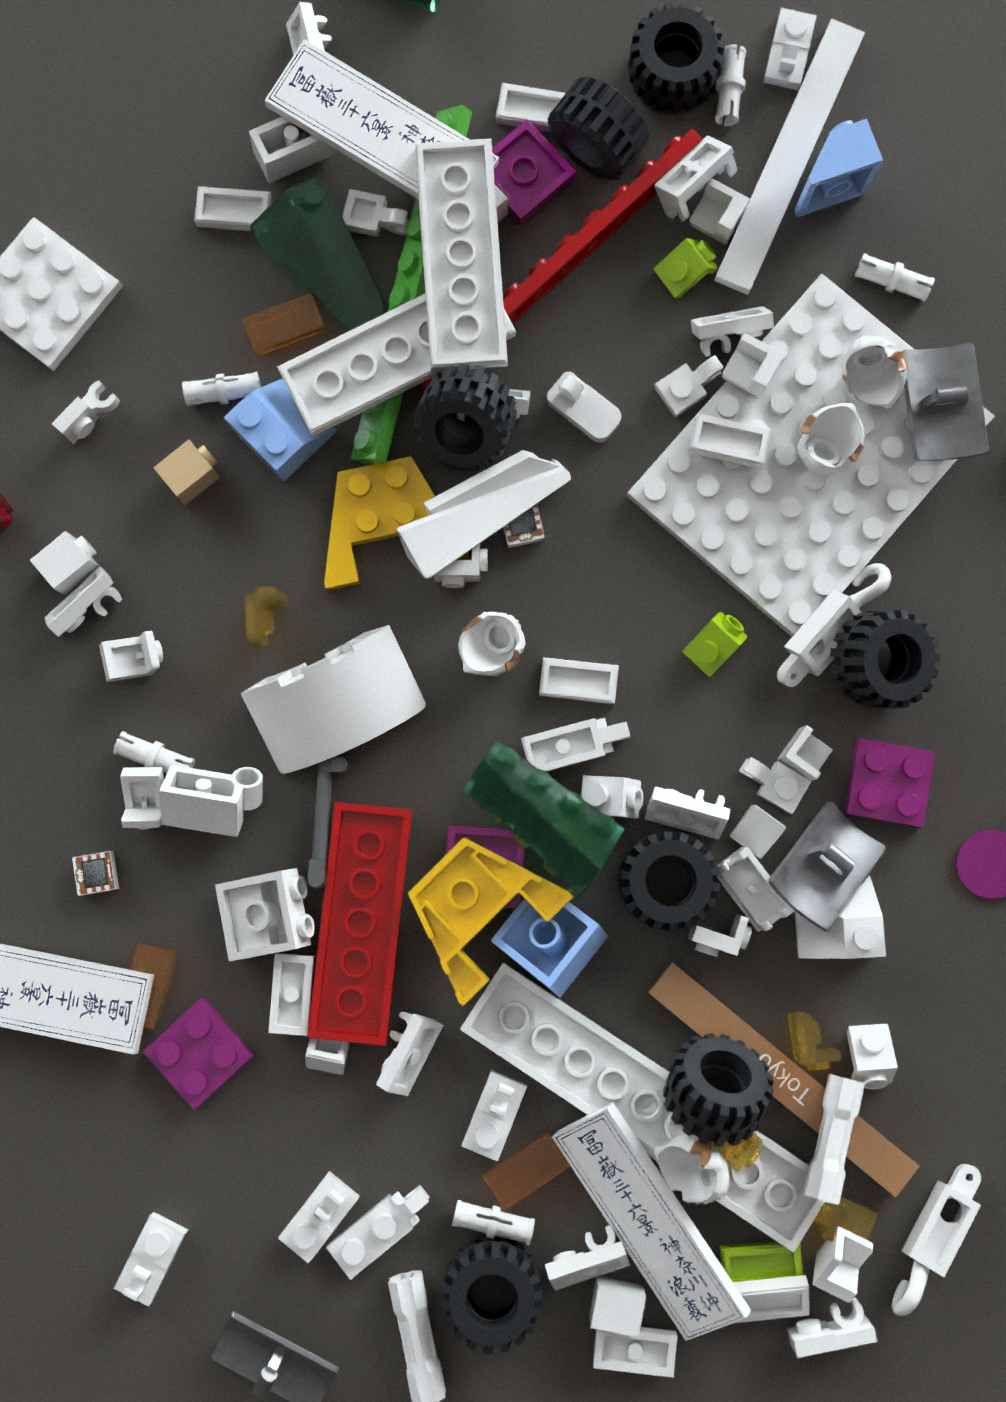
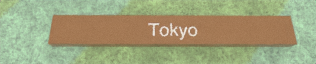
(791, 1083)

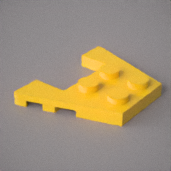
(370, 508)
(465, 895)

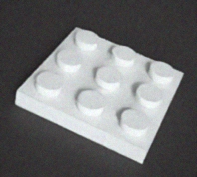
(50, 293)

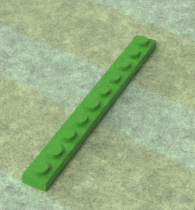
(378, 423)

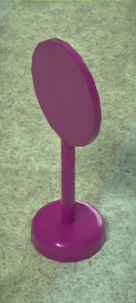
(983, 863)

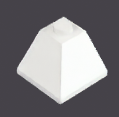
(854, 935)

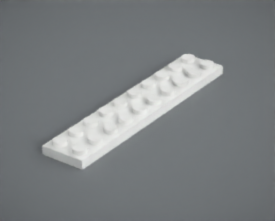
(598, 1068)

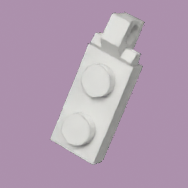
(573, 743)
(377, 1231)

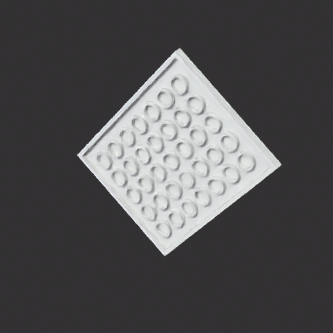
(781, 528)

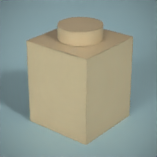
(188, 471)

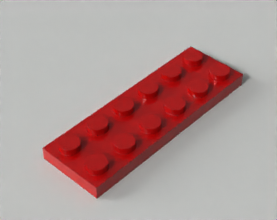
(360, 924)

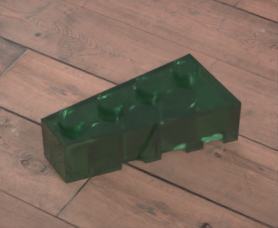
(545, 816)

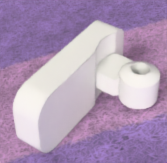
(584, 407)

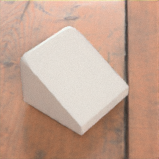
(757, 831)
(327, 1055)

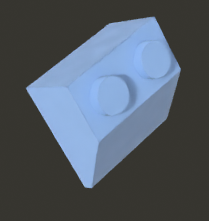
(842, 168)
(275, 429)
(552, 949)

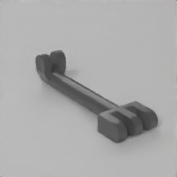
(318, 864)

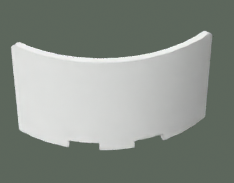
(334, 702)

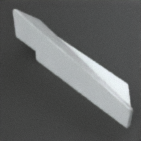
(478, 509)

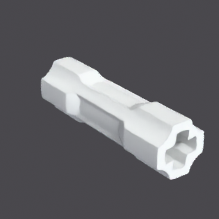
(826, 1169)
(423, 1366)

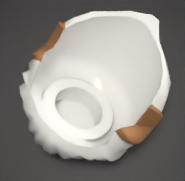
(874, 370)
(831, 439)
(491, 644)
(693, 1169)

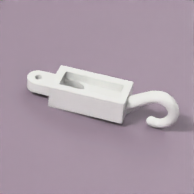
(824, 626)
(935, 1241)

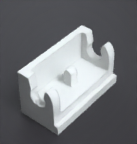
(692, 174)
(750, 889)

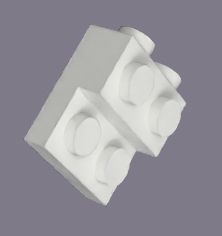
(264, 914)

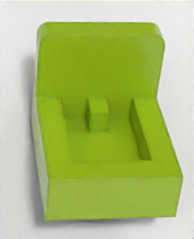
(686, 266)
(715, 643)

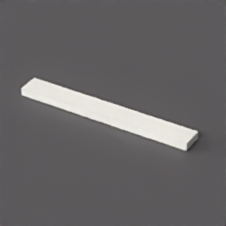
(789, 157)

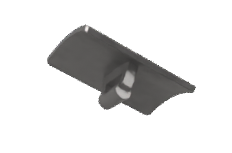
(945, 403)
(826, 867)
(273, 1362)

